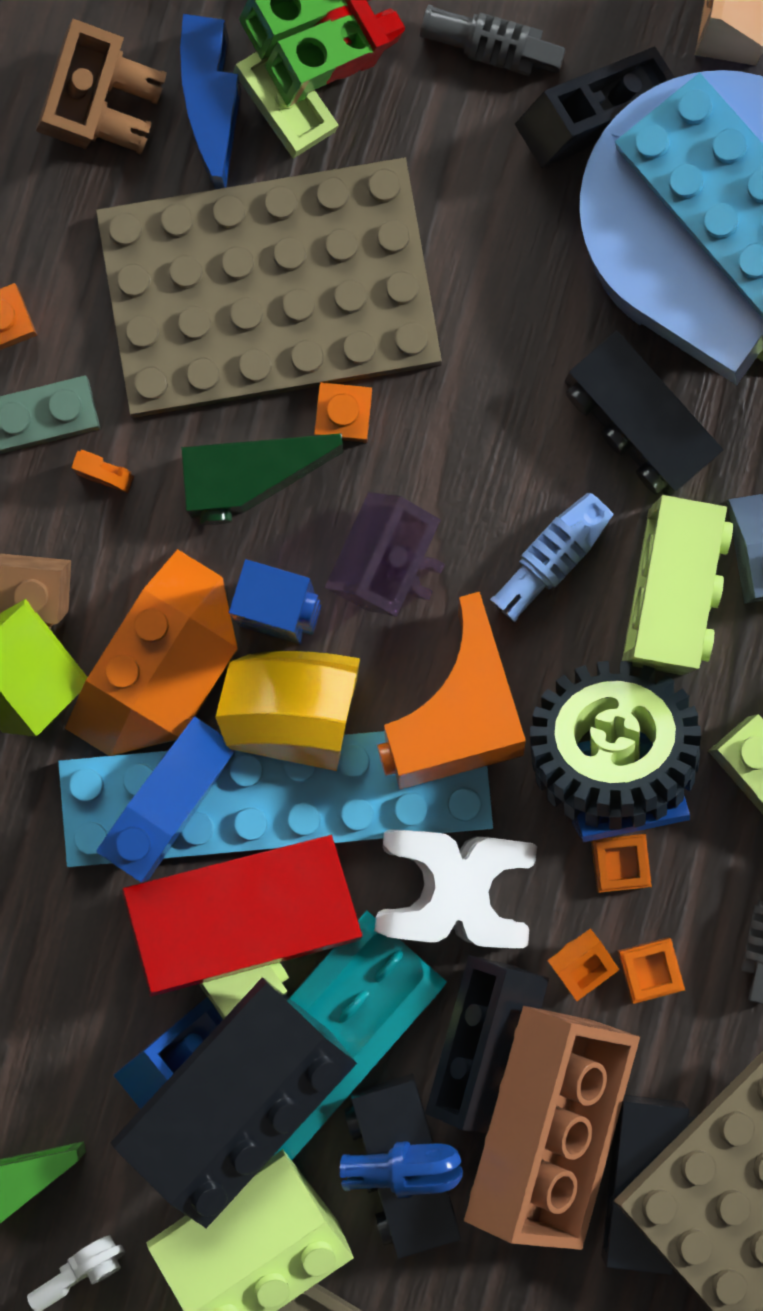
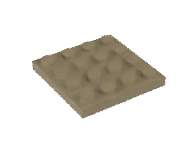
(706, 1198)

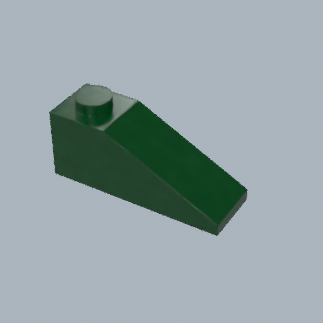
(243, 474)

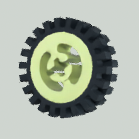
(619, 710)

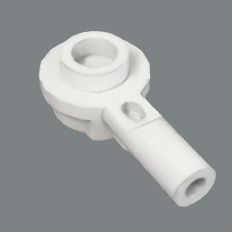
(94, 1261)

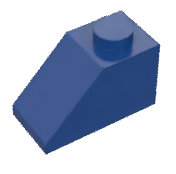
(164, 1055)

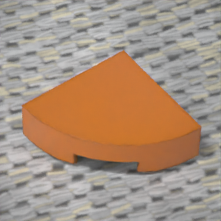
(94, 469)

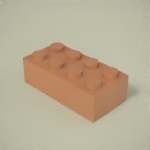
(551, 1130)

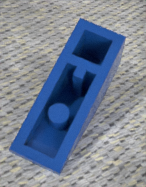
(166, 801)

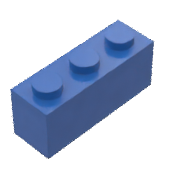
(275, 602)

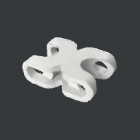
(455, 889)

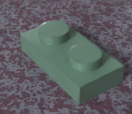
(47, 414)

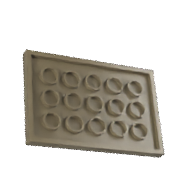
(268, 287)

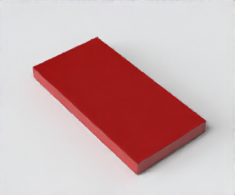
(241, 915)

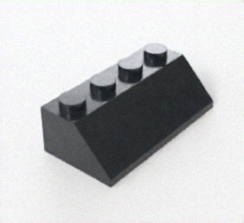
(233, 1103)

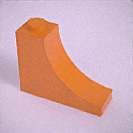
(466, 721)

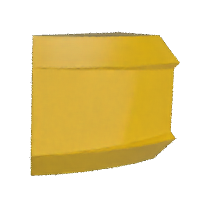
(288, 705)

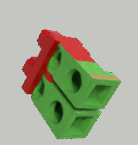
(317, 40)

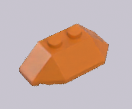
(158, 661)

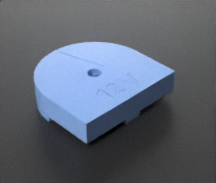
(651, 259)

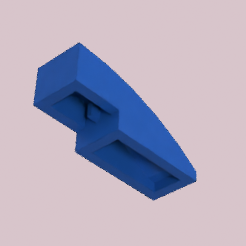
(209, 93)

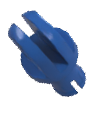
(404, 1170)

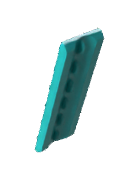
(367, 1001)

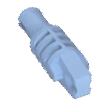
(553, 554)

